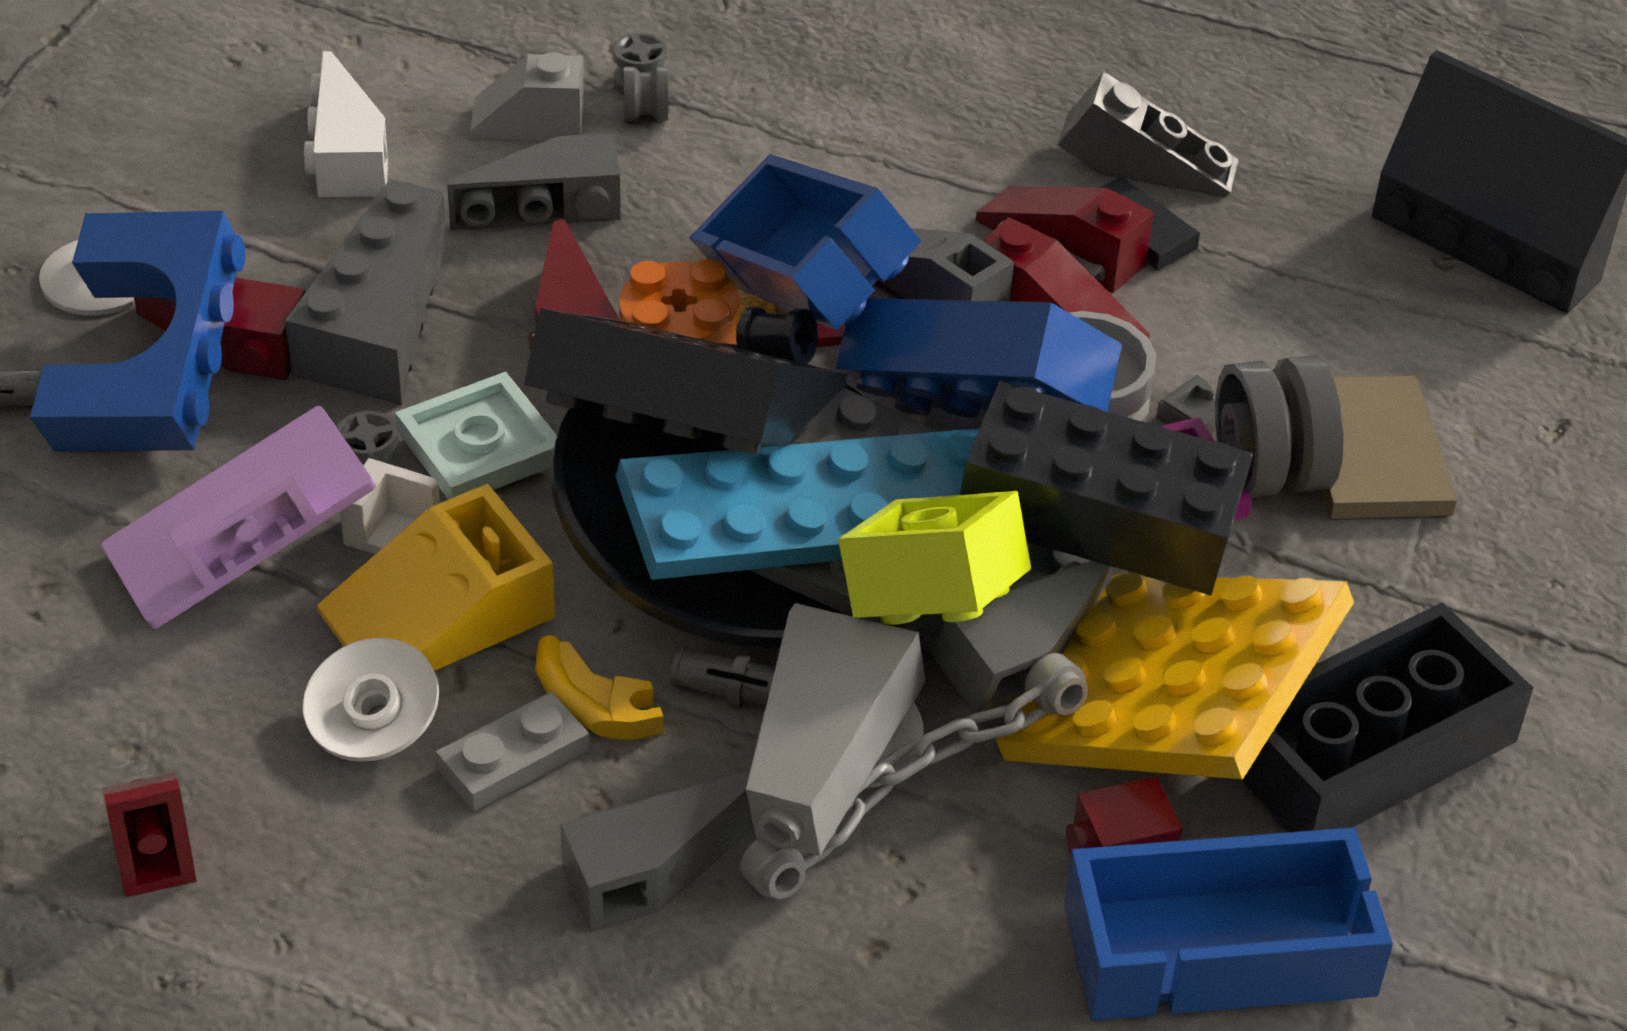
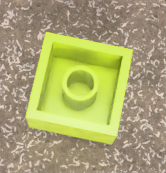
(935, 557)

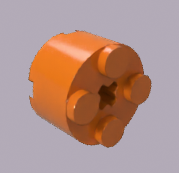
(682, 299)

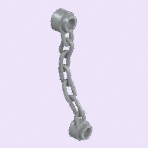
(1051, 683)

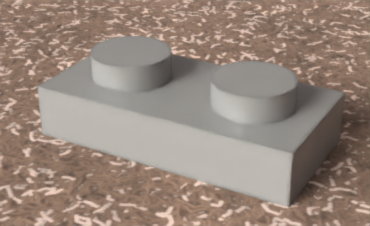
(512, 751)

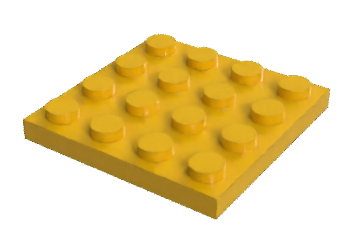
(1185, 674)

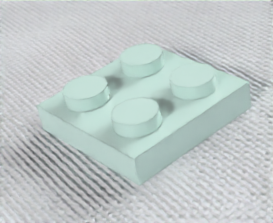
(478, 436)

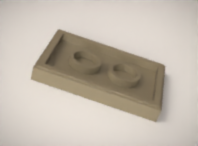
(1388, 452)

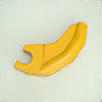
(598, 703)

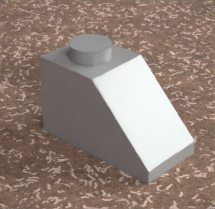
(532, 100)

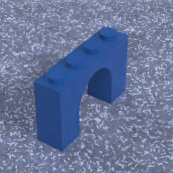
(163, 392)

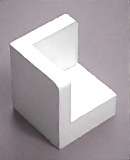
(389, 508)

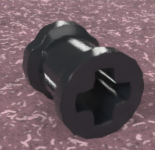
(779, 335)

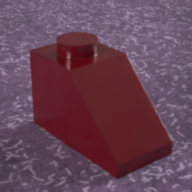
(150, 834)

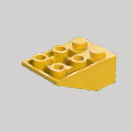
(448, 583)

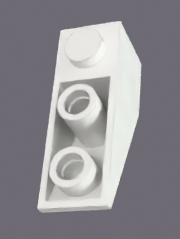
(347, 134)

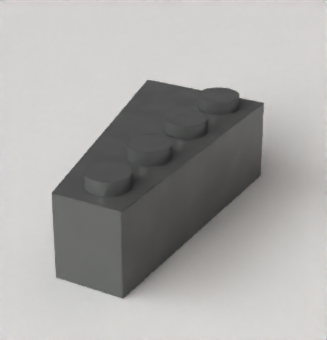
(372, 297)

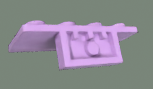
(237, 516)

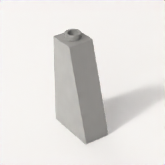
(827, 721)

